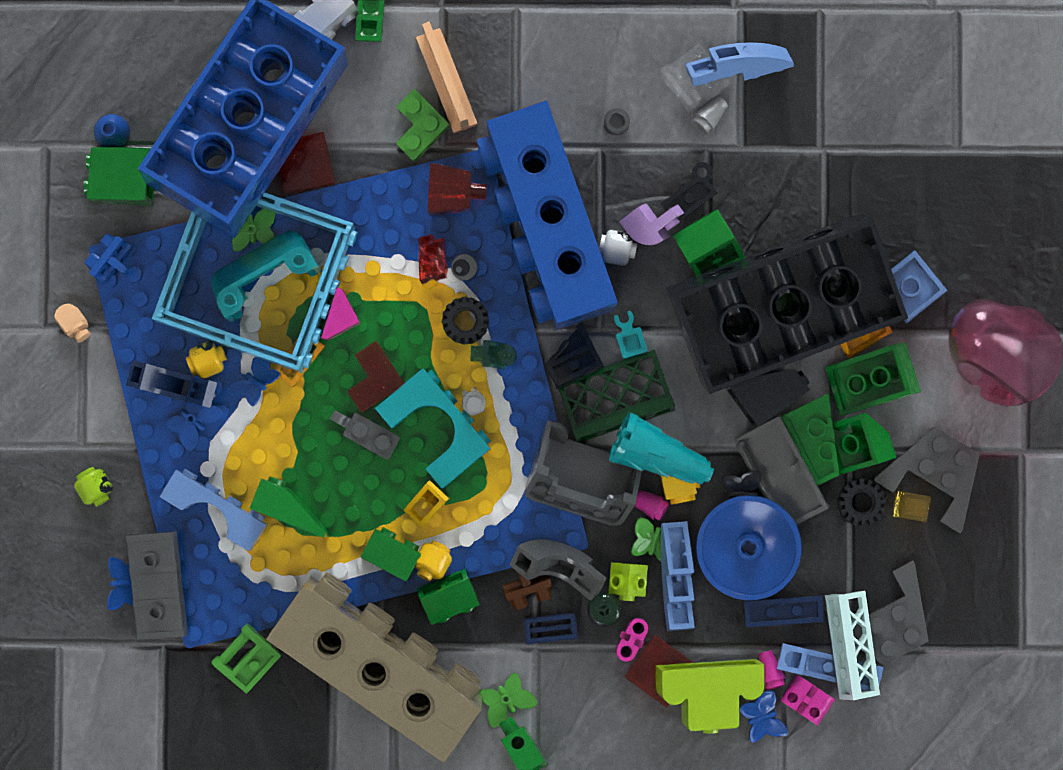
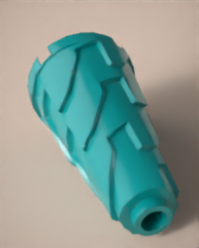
(649, 449)

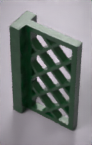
(611, 422)

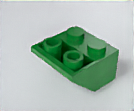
(708, 244)

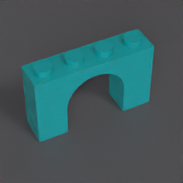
(424, 392)

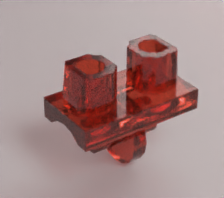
(432, 259)

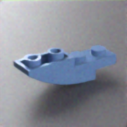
(745, 58)

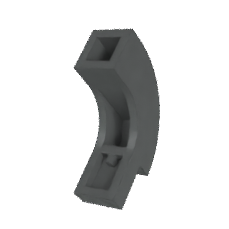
(558, 560)

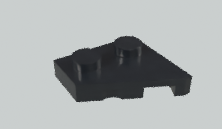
(574, 359)

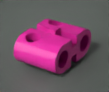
(632, 639)
(807, 699)

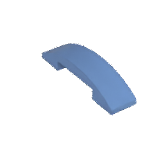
(815, 664)

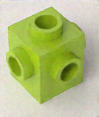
(628, 580)

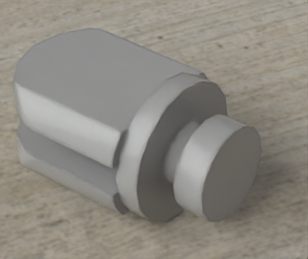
(473, 401)

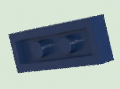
(783, 611)

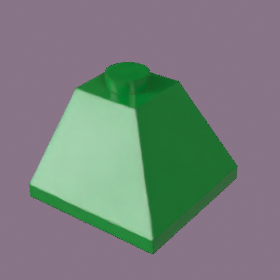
(861, 443)

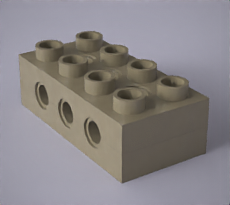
(407, 665)

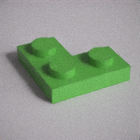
(426, 128)

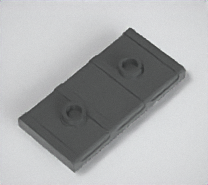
(782, 470)
(156, 585)

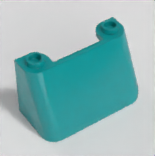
(230, 279)

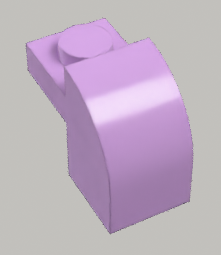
(647, 228)

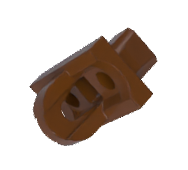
(516, 590)

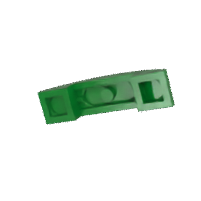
(370, 20)

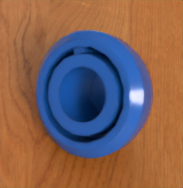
(111, 131)

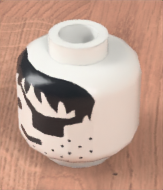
(617, 247)

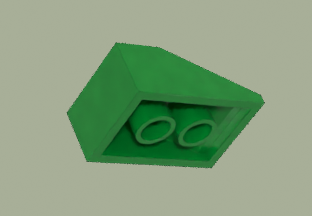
(873, 379)
(284, 505)

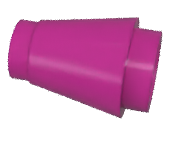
(651, 504)
(772, 677)

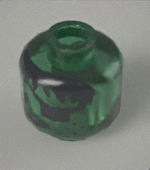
(607, 619)

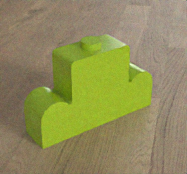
(710, 691)

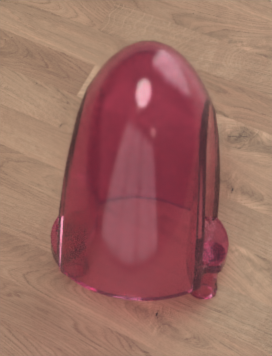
(1005, 351)

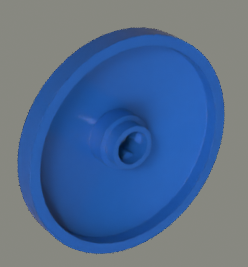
(749, 547)

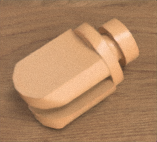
(72, 322)

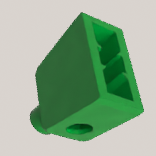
(527, 757)

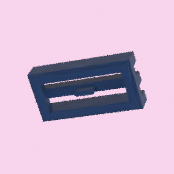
(572, 625)

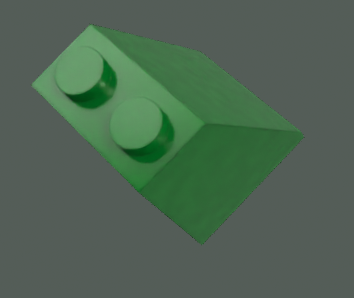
(116, 176)

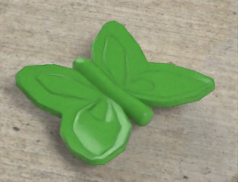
(255, 230)
(647, 539)
(505, 698)

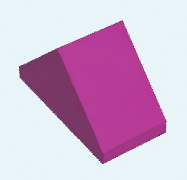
(340, 317)

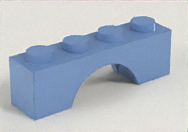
(243, 527)

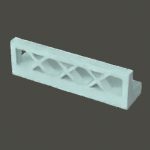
(846, 646)

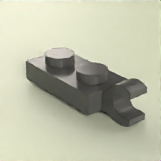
(367, 434)

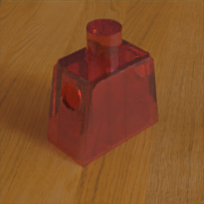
(452, 190)

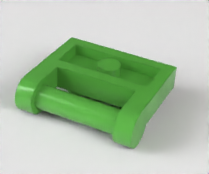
(253, 663)

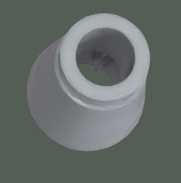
(709, 115)

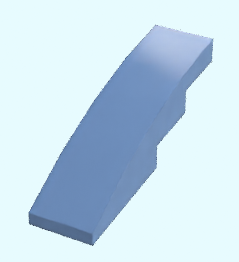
(676, 576)

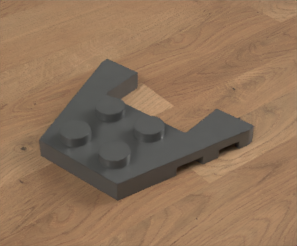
(942, 464)
(900, 624)

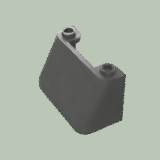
(580, 478)

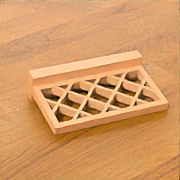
(446, 79)

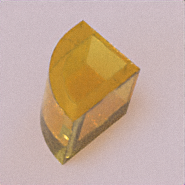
(911, 506)

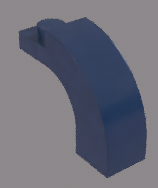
(171, 384)

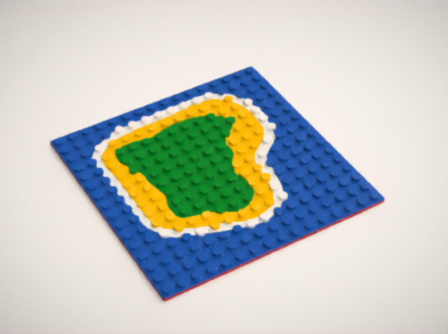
(291, 426)

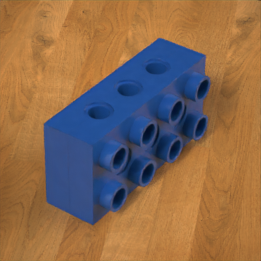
(235, 84)
(510, 146)

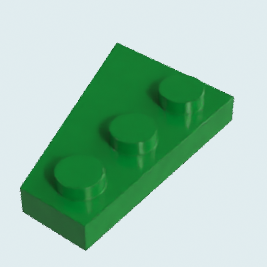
(815, 437)

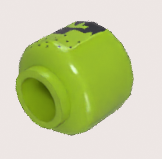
(93, 486)

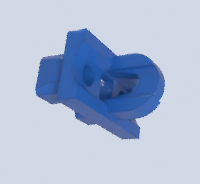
(111, 259)

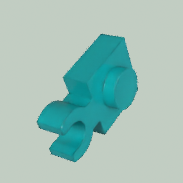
(629, 340)

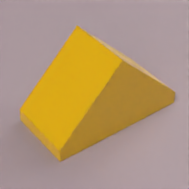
(426, 503)

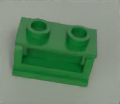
(391, 554)
(448, 597)

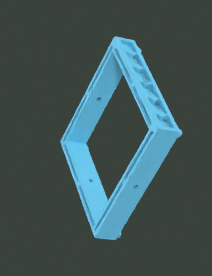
(319, 306)

